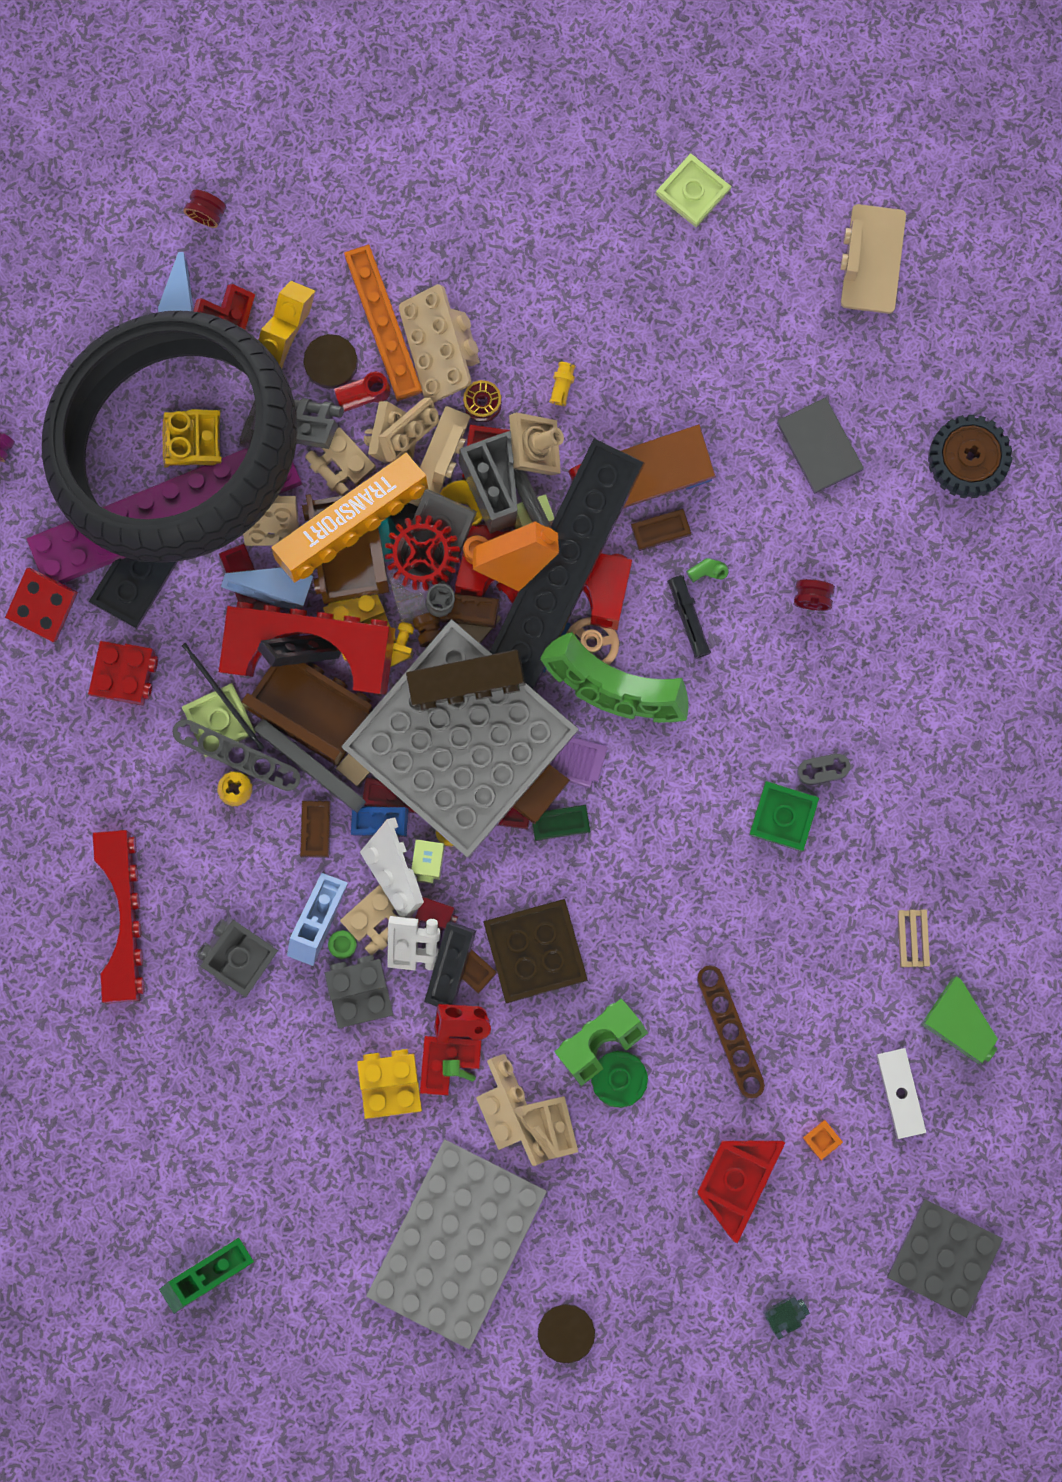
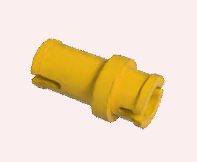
(563, 380)

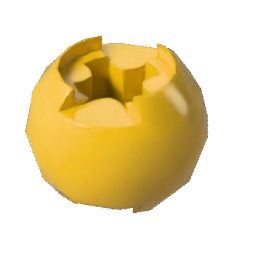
(237, 778)

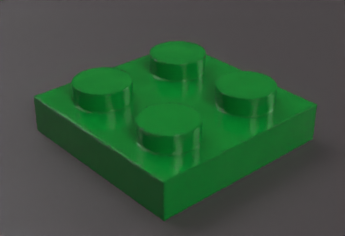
(784, 816)

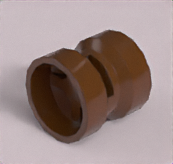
(427, 627)

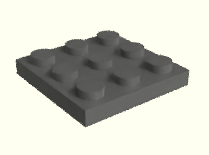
(945, 1258)

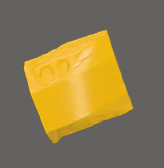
(191, 437)

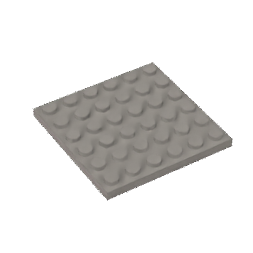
(464, 760)

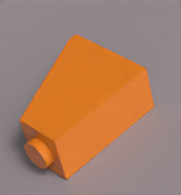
(516, 555)

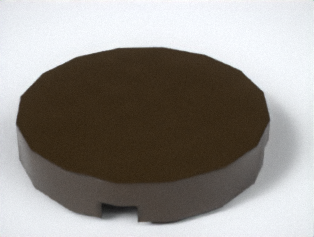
(330, 361)
(566, 1333)

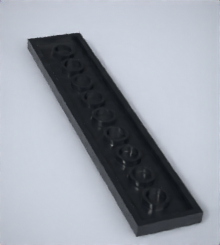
(582, 530)

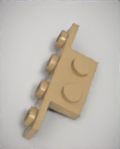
(442, 449)
(500, 1114)

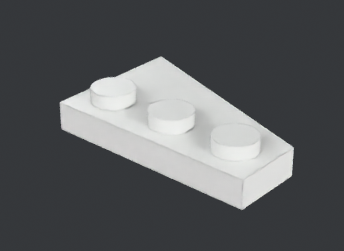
(387, 863)

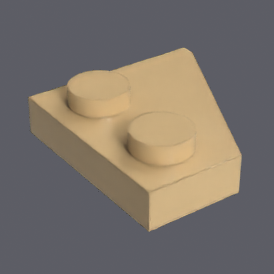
(550, 1126)

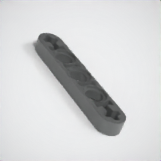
(224, 748)
(309, 765)

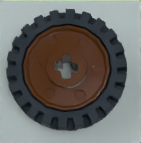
(990, 459)

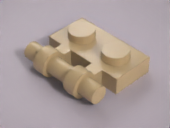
(347, 457)
(367, 916)

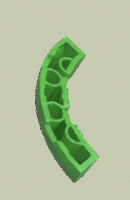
(613, 689)

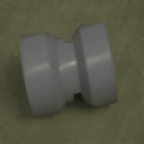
(441, 595)

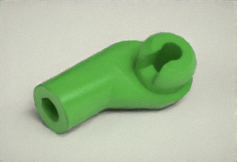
(710, 568)

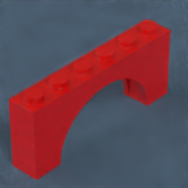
(603, 589)
(364, 645)

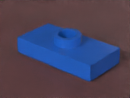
(370, 819)

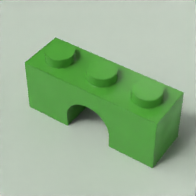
(614, 1024)

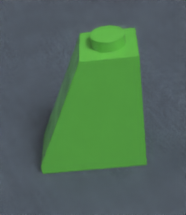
(961, 1023)

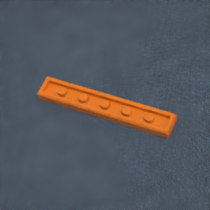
(383, 322)

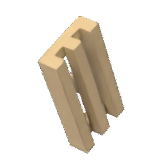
(913, 933)

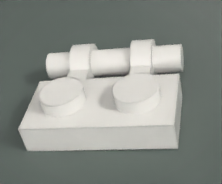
(404, 939)

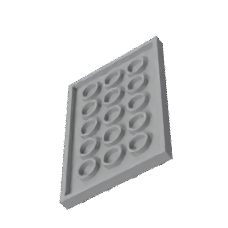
(456, 1244)

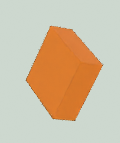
(822, 1140)

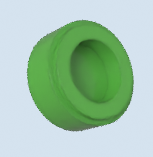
(342, 944)

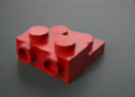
(123, 673)

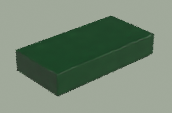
(562, 823)

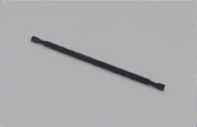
(223, 696)

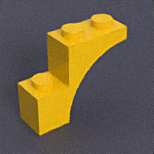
(290, 312)

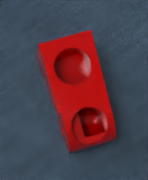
(461, 1022)

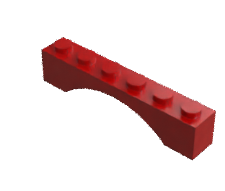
(121, 975)

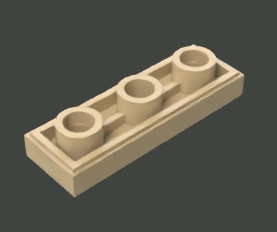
(409, 429)

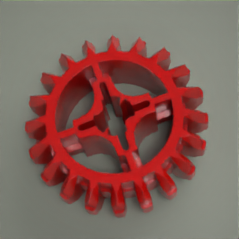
(438, 570)

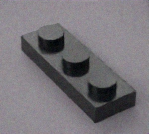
(297, 650)
(450, 964)

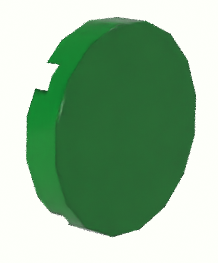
(612, 1083)

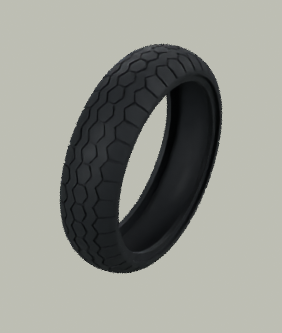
(111, 362)

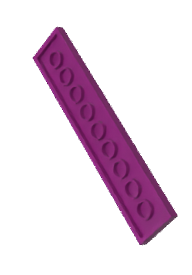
(67, 554)

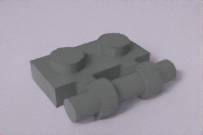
(316, 430)

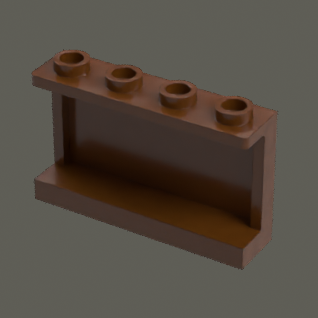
(355, 569)
(309, 708)

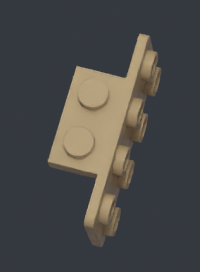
(872, 258)
(439, 343)

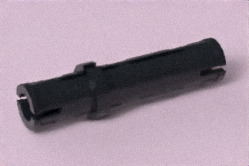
(685, 606)

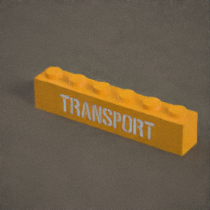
(350, 518)

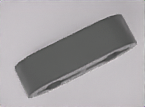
(824, 776)

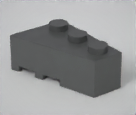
(491, 479)

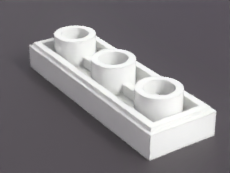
(906, 1111)

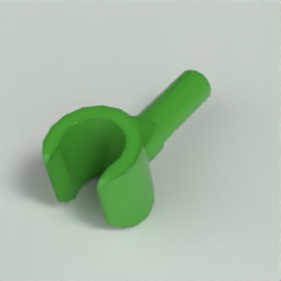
(452, 1068)

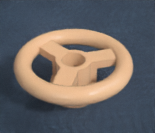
(601, 641)

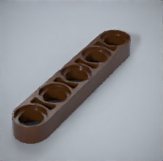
(730, 1046)

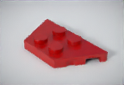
(737, 1181)

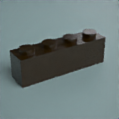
(465, 679)

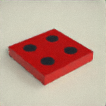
(41, 604)

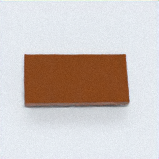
(670, 464)

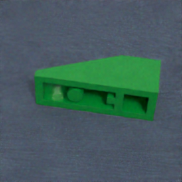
(205, 1275)

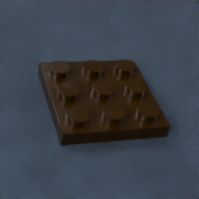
(535, 951)

